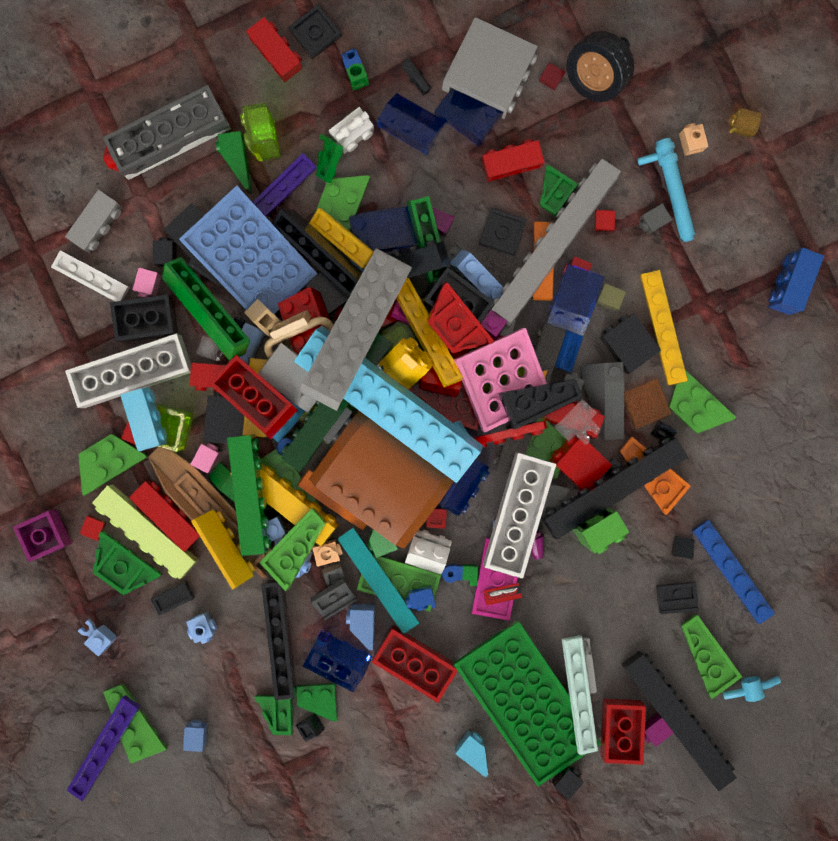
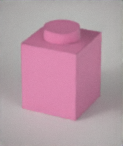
(147, 283)
(206, 457)

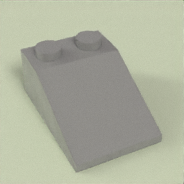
(287, 376)

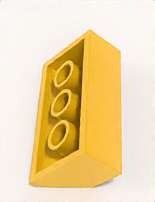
(223, 549)

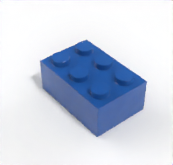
(795, 281)

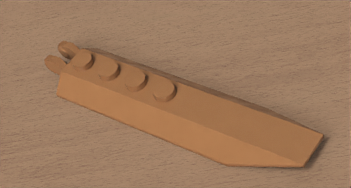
(195, 494)

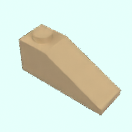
(264, 319)

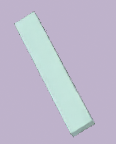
(579, 694)

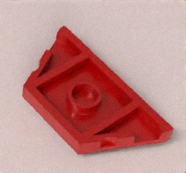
(456, 323)

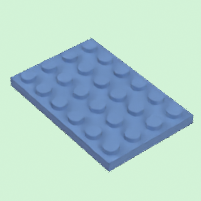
(247, 253)

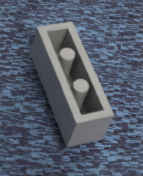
(94, 222)

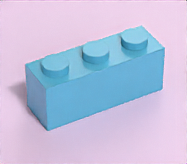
(144, 418)

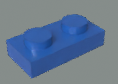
(568, 351)

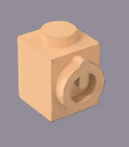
(693, 139)
(327, 553)

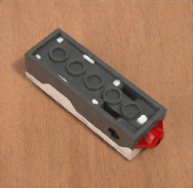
(165, 133)

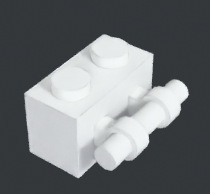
(352, 130)
(428, 551)

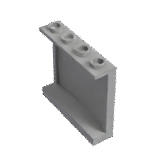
(491, 66)

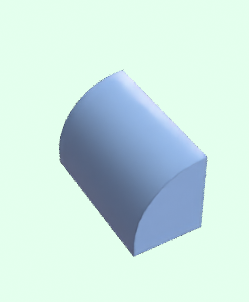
(256, 337)

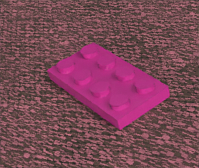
(488, 580)

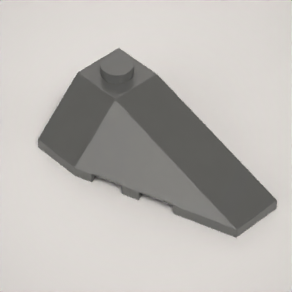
(606, 393)

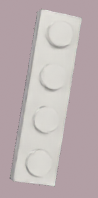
(90, 277)

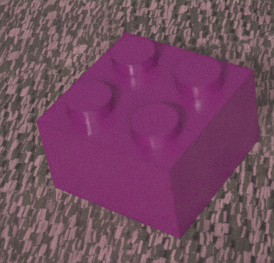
(42, 535)

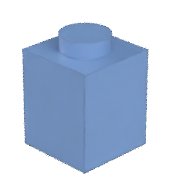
(195, 736)

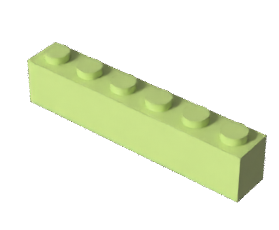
(144, 531)

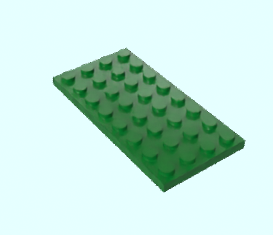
(523, 701)

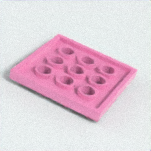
(484, 355)

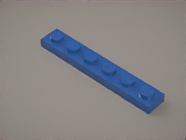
(733, 572)

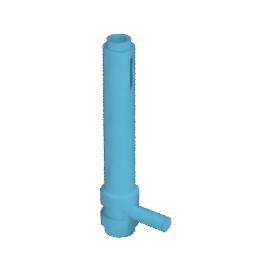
(668, 161)

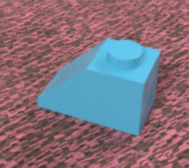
(472, 751)

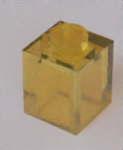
(745, 122)

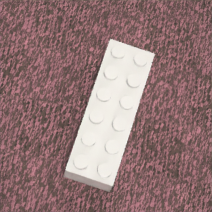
(129, 371)
(519, 515)

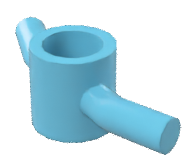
(752, 688)

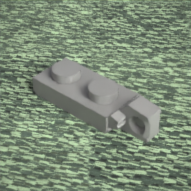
(589, 665)

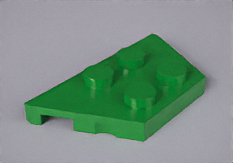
(121, 566)

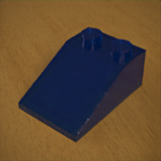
(468, 115)
(384, 229)
(575, 299)

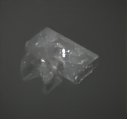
(578, 422)

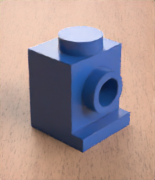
(420, 598)

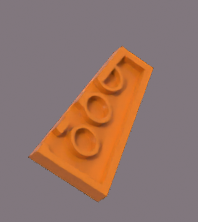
(664, 489)

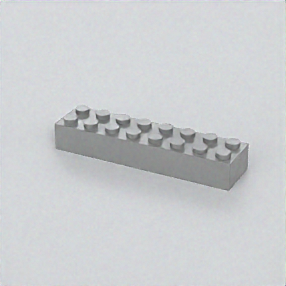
(355, 329)

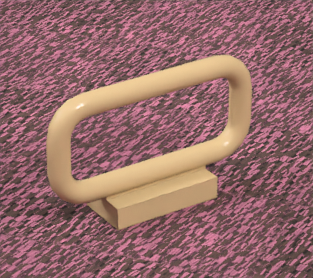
(292, 327)

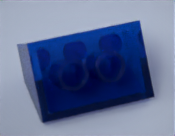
(410, 123)
(459, 493)
(337, 661)

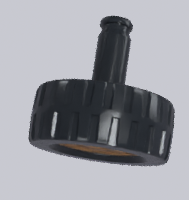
(600, 66)

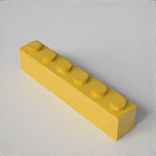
(292, 502)

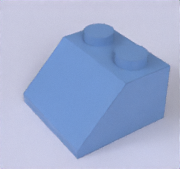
(362, 623)

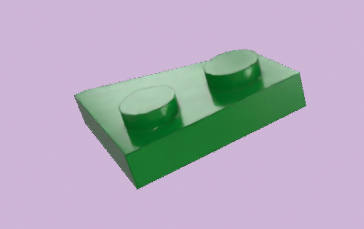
(328, 158)
(556, 190)
(318, 699)
(277, 713)

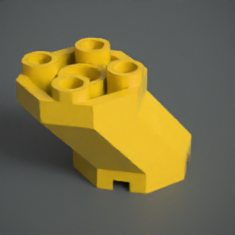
(406, 363)

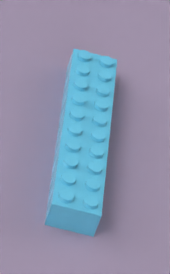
(402, 414)

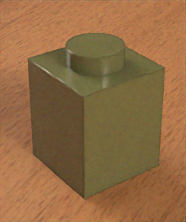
(610, 297)

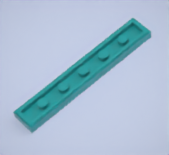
(378, 580)

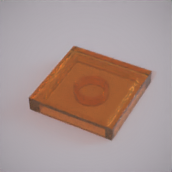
(646, 404)

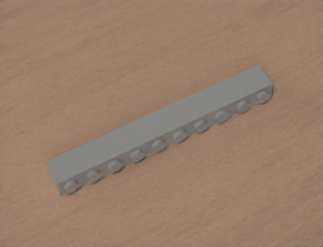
(556, 241)

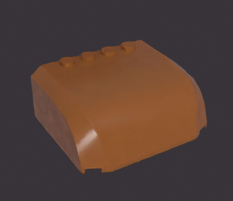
(380, 480)

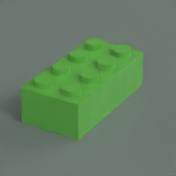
(601, 531)

